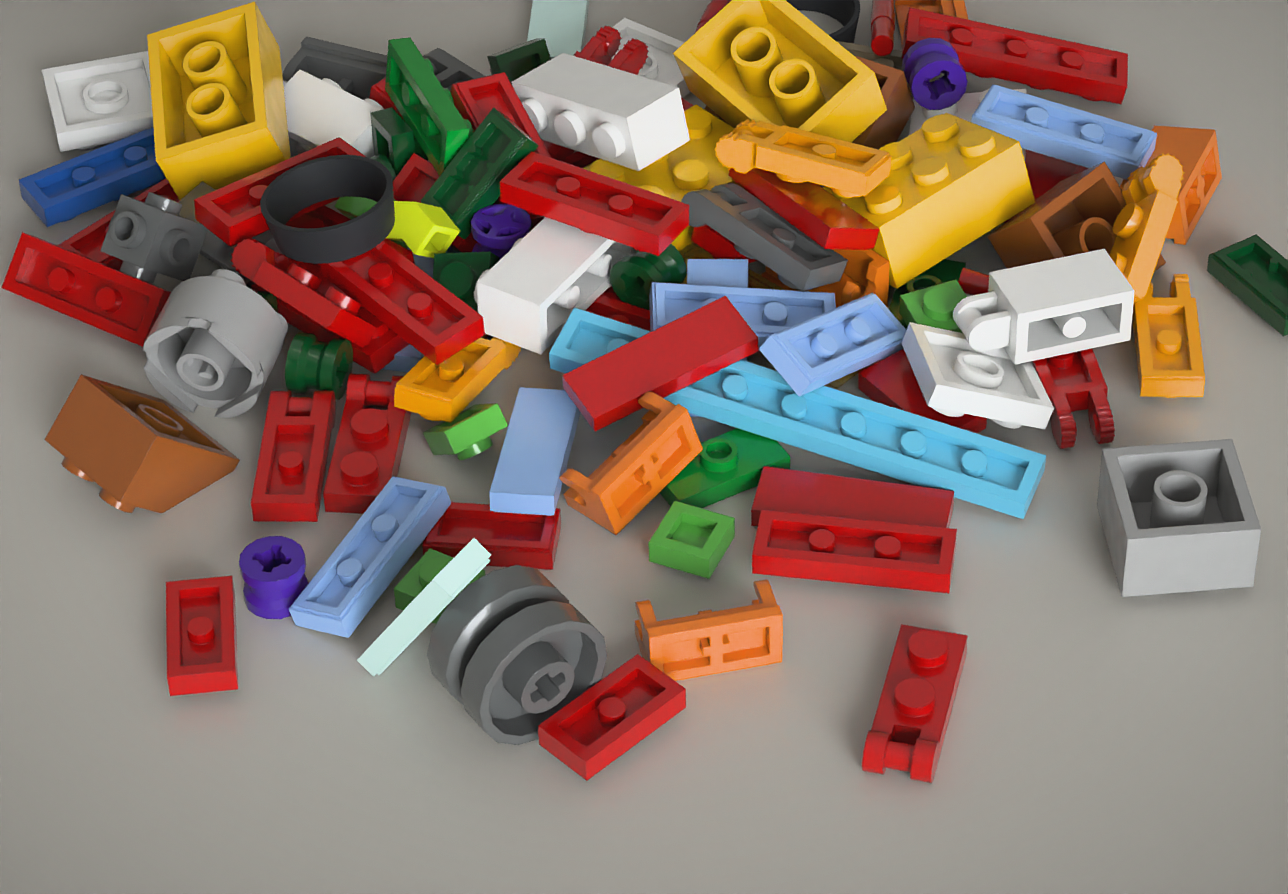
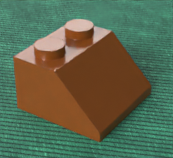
(1064, 221)
(135, 447)

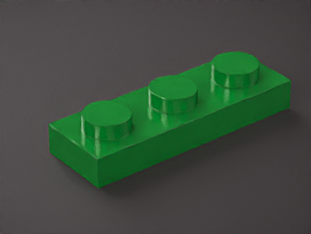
(425, 103)

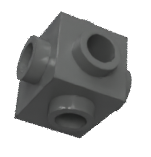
(153, 238)

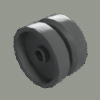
(514, 652)

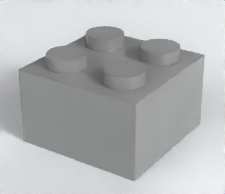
(1178, 518)

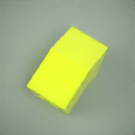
(423, 228)

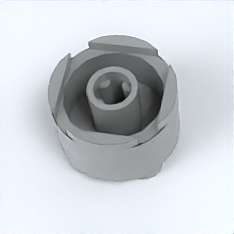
(214, 344)

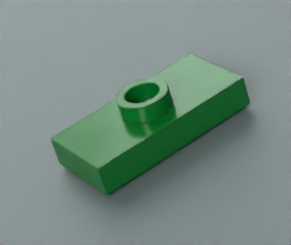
(725, 468)

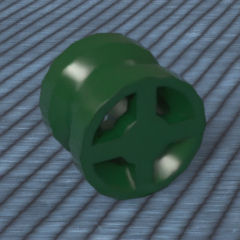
(635, 272)
(318, 364)

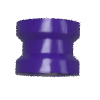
(927, 60)
(499, 227)
(272, 575)

